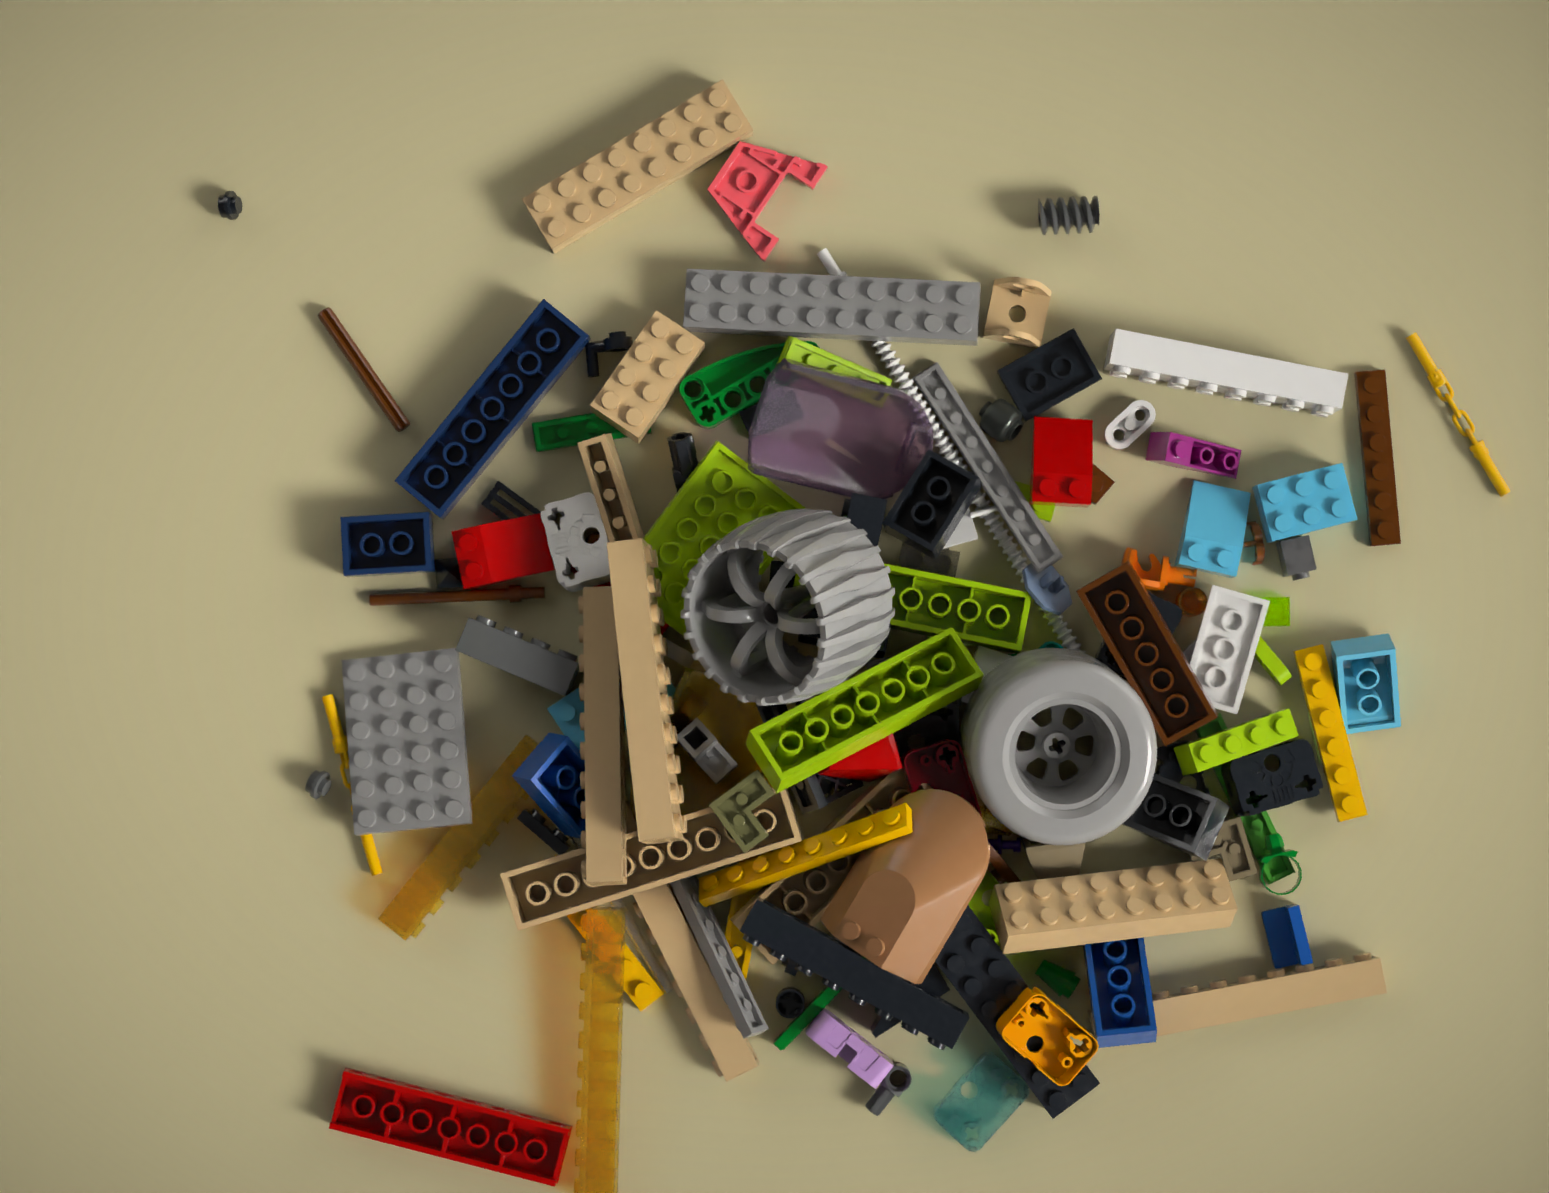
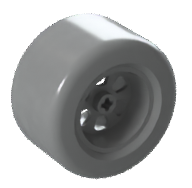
(1108, 780)

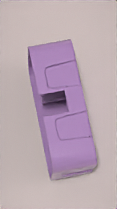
(842, 1040)

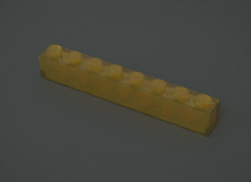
(459, 848)

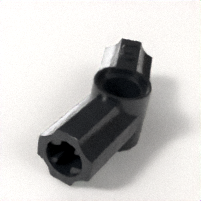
(683, 457)

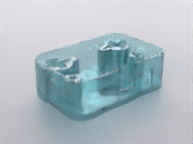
(985, 1110)

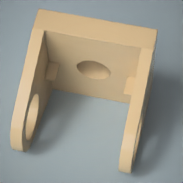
(1022, 293)

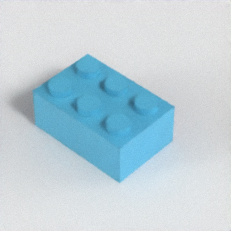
(1304, 503)

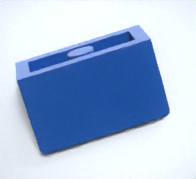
(1286, 936)

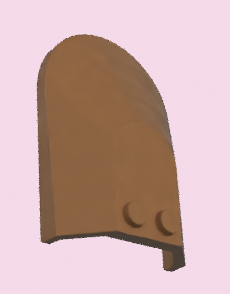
(914, 888)

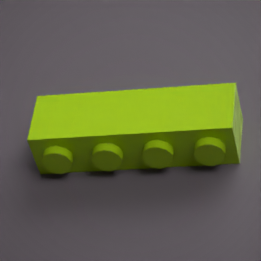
(1236, 741)

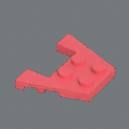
(748, 184)

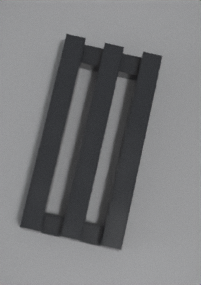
(493, 495)

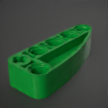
(730, 376)

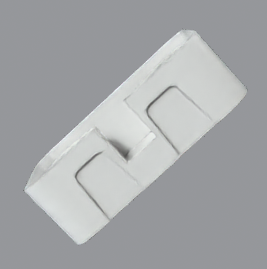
(569, 545)

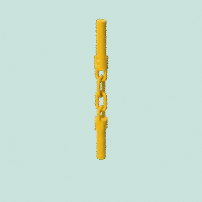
(1437, 379)
(341, 747)

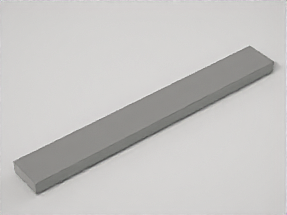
(988, 467)

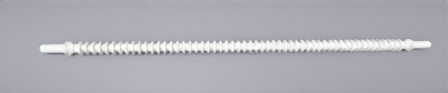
(951, 455)

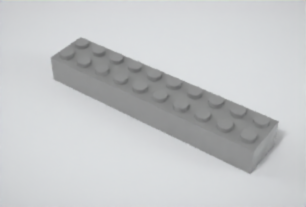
(832, 307)

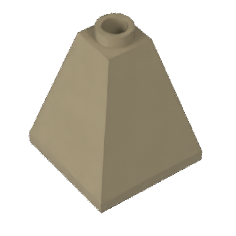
(1054, 860)

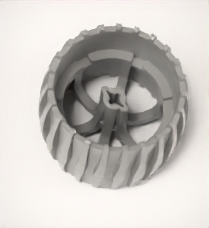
(742, 629)

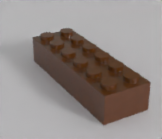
(1147, 652)

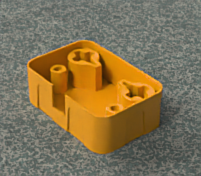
(1058, 1056)

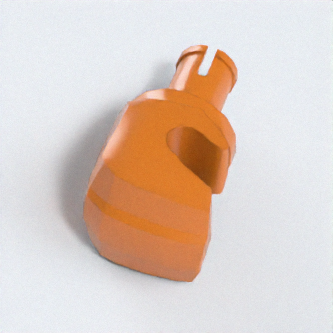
(1159, 574)

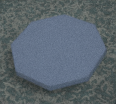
(1047, 589)

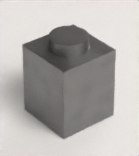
(1296, 557)

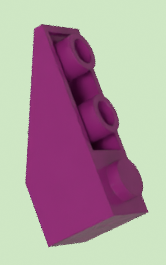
(1192, 454)

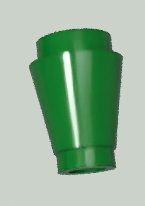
(1058, 978)

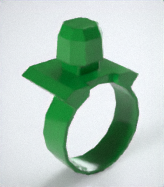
(1274, 844)

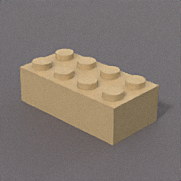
(647, 377)

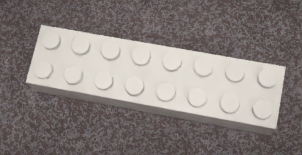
(1225, 372)

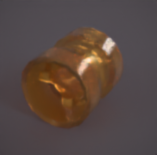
(1191, 601)

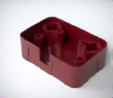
(924, 766)

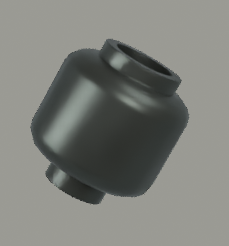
(1001, 420)

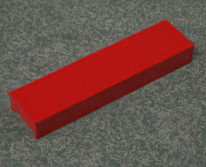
(450, 1127)

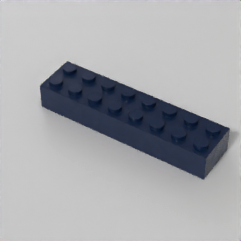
(493, 409)

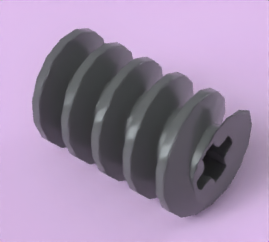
(1068, 215)

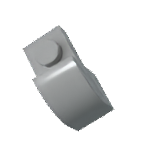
(706, 751)

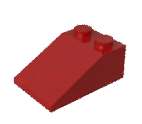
(1061, 462)
(502, 551)

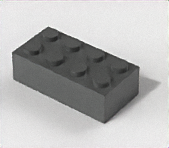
(519, 657)

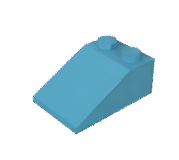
(1213, 529)
(1366, 682)

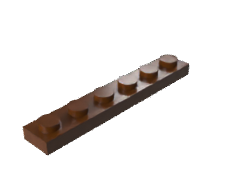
(1377, 458)

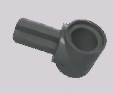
(887, 1090)

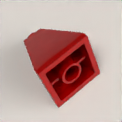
(868, 763)

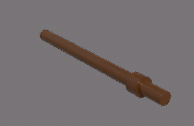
(514, 594)

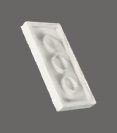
(1227, 645)

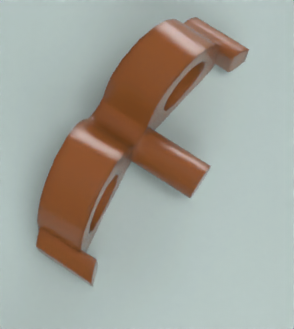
(1257, 542)

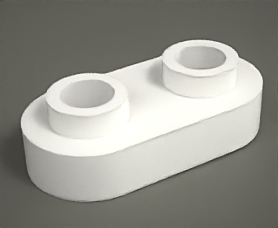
(1129, 424)

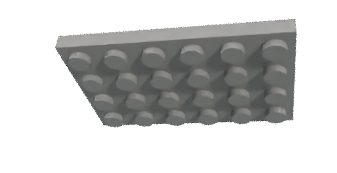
(406, 742)

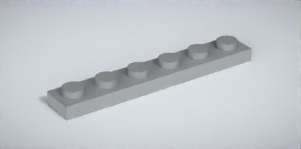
(720, 958)

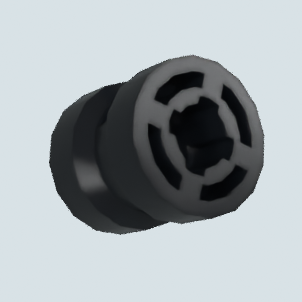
(788, 1006)

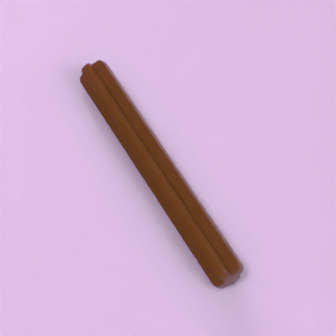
(363, 369)

